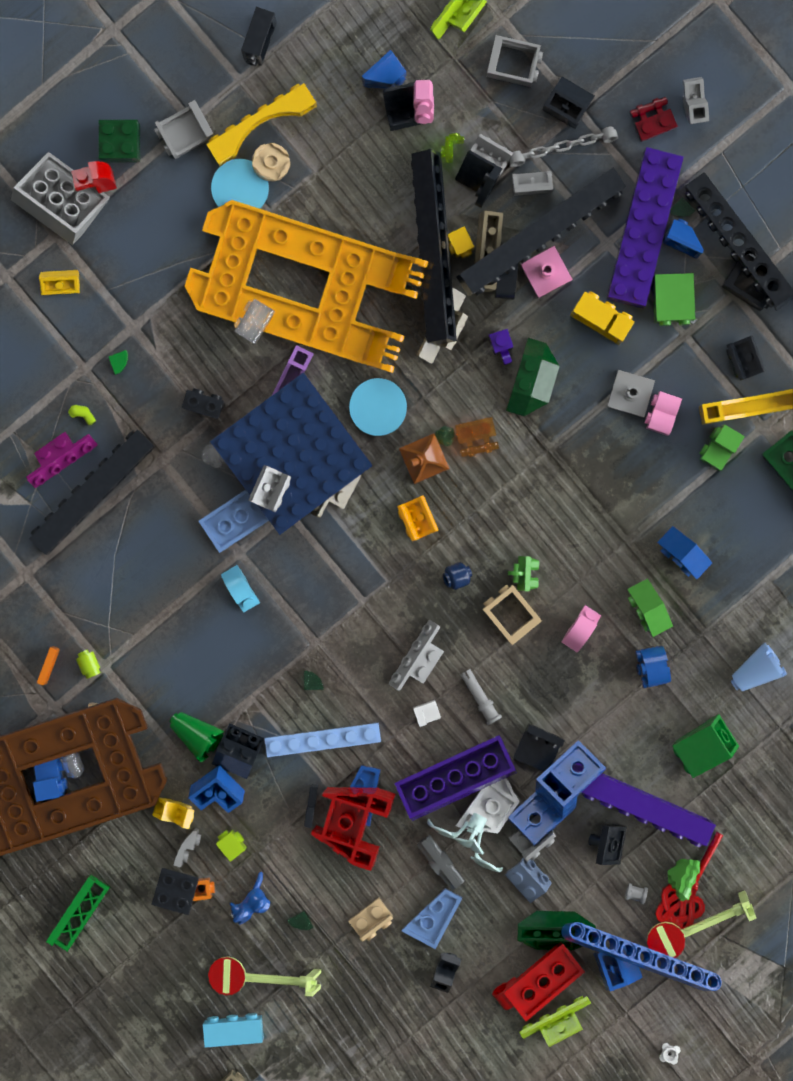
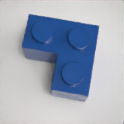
(684, 553)
(49, 780)
(217, 787)

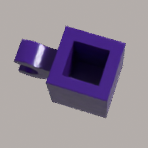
(501, 344)

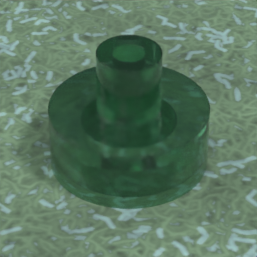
(445, 435)

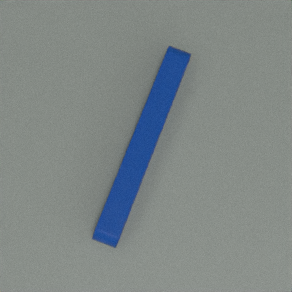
(633, 956)

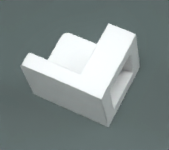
(426, 713)

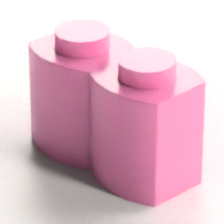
(423, 101)
(663, 413)

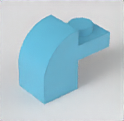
(240, 588)

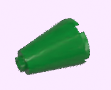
(196, 734)

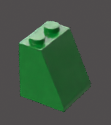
(705, 746)

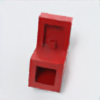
(96, 175)

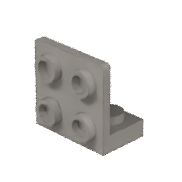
(525, 847)

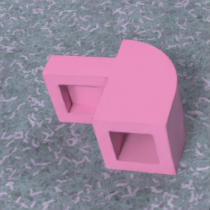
(581, 629)

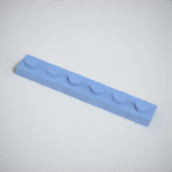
(322, 739)

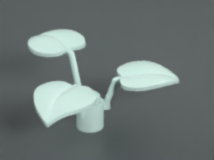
(475, 827)

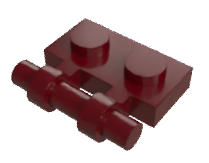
(654, 125)

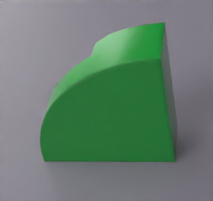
(119, 361)

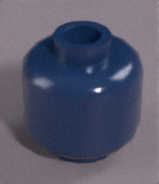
(457, 576)

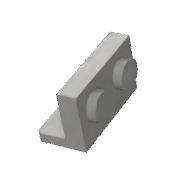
(492, 151)
(270, 488)

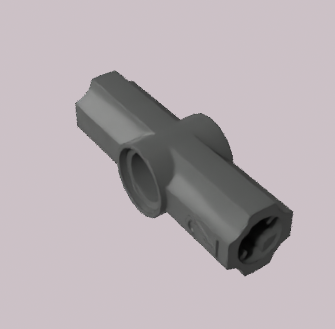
(440, 862)

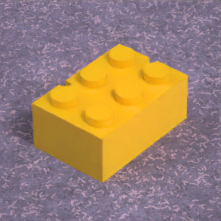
(602, 317)

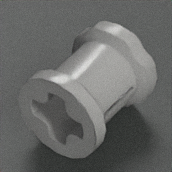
(636, 893)

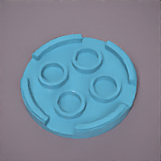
(240, 183)
(378, 407)

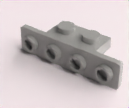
(420, 658)

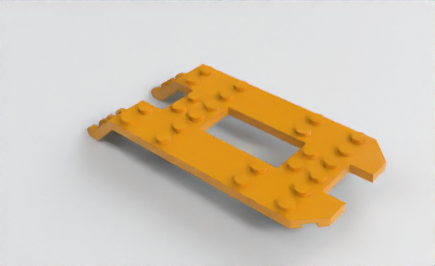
(350, 266)

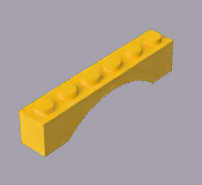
(295, 103)
(746, 407)

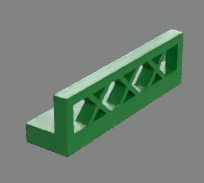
(70, 912)

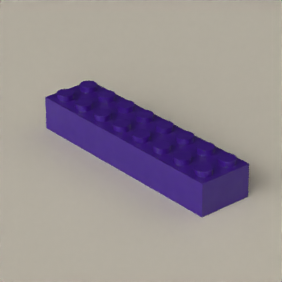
(644, 227)
(649, 808)

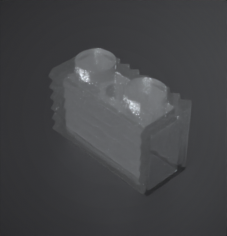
(254, 320)

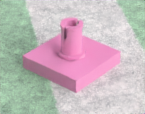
(546, 272)

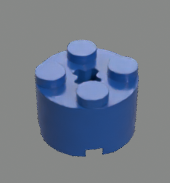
(653, 666)

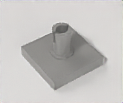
(630, 393)

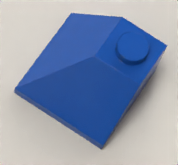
(385, 73)
(683, 238)

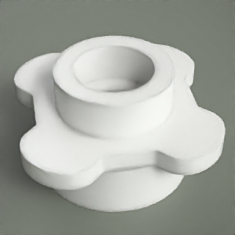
(673, 1058)

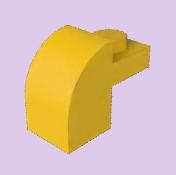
(174, 811)

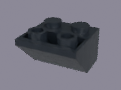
(568, 102)
(238, 751)

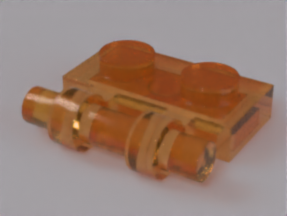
(475, 431)

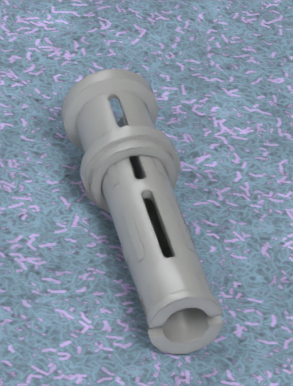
(485, 705)

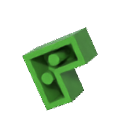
(722, 444)
(649, 608)

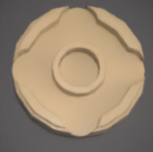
(271, 162)

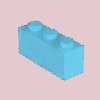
(233, 1030)

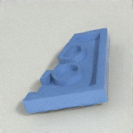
(433, 920)

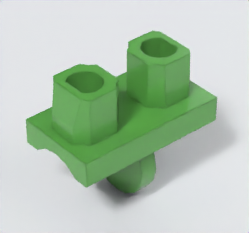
(522, 573)

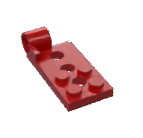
(512, 993)

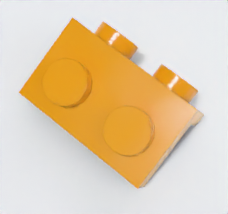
(417, 518)

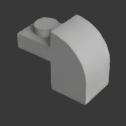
(694, 100)

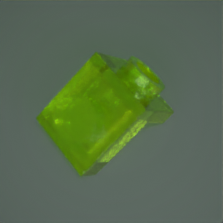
(447, 150)

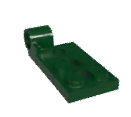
(776, 460)

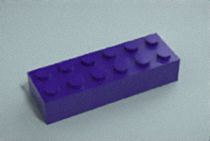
(455, 778)

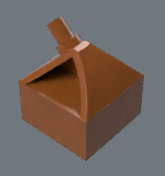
(424, 458)

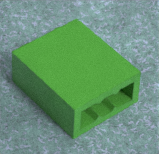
(674, 299)

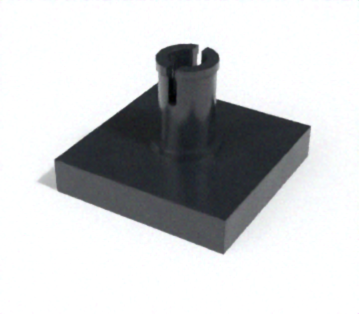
(609, 844)

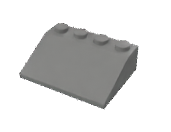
(52, 199)

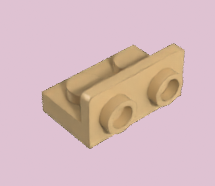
(371, 919)

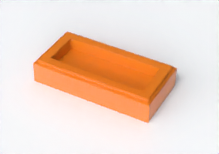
(48, 665)

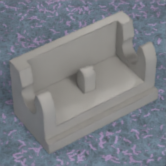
(532, 183)

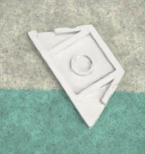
(494, 804)

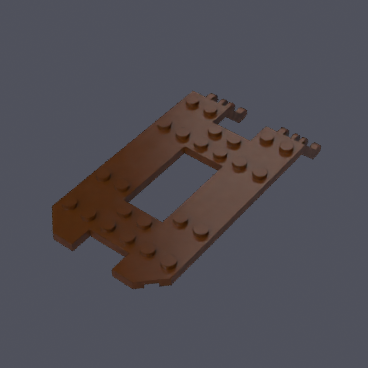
(126, 785)

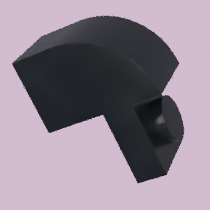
(445, 972)

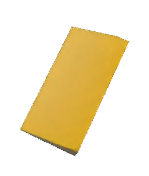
(59, 282)

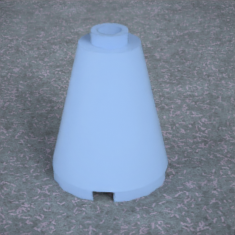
(758, 669)

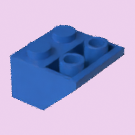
(616, 972)

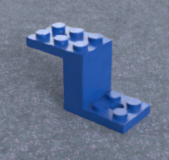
(556, 793)

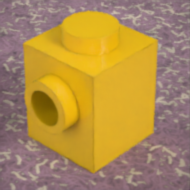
(460, 243)

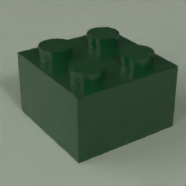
(119, 141)

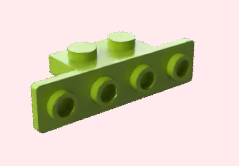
(458, 14)
(558, 1025)

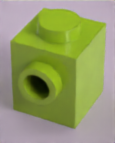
(231, 844)

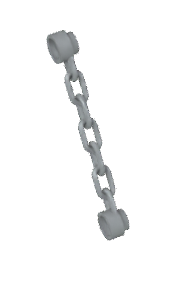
(609, 135)

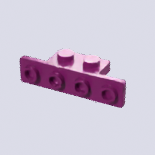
(59, 455)

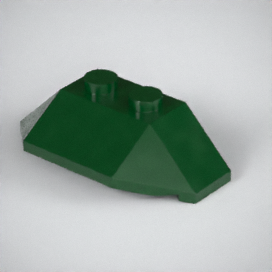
(534, 379)
(544, 929)

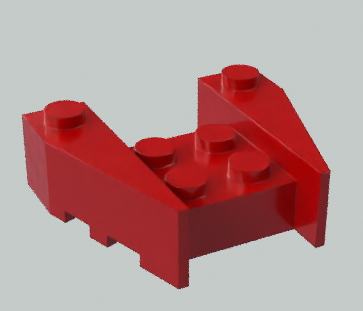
(348, 820)

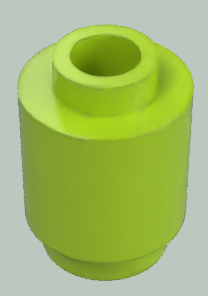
(88, 664)

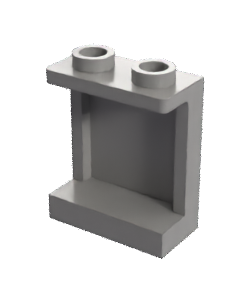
(184, 130)

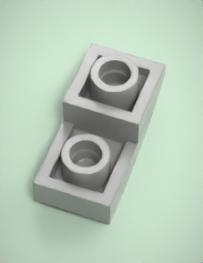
(189, 843)

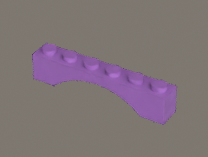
(296, 366)

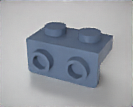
(528, 879)

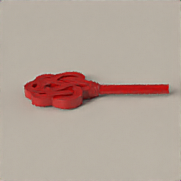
(682, 917)

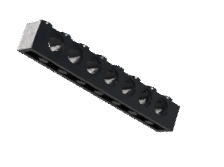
(703, 185)

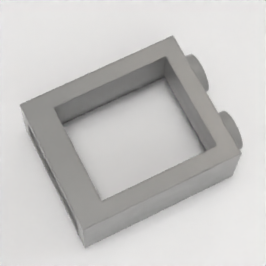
(518, 45)

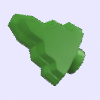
(683, 877)

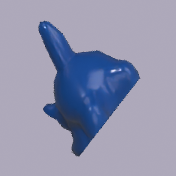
(253, 903)

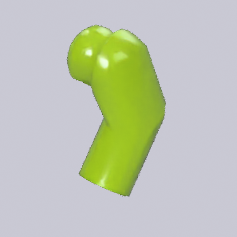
(82, 411)

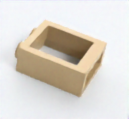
(524, 629)

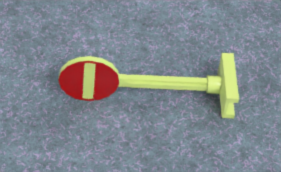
(670, 939)
(229, 976)

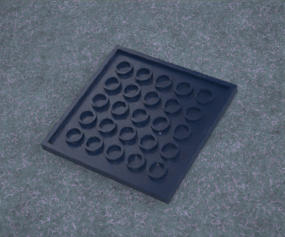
(296, 437)

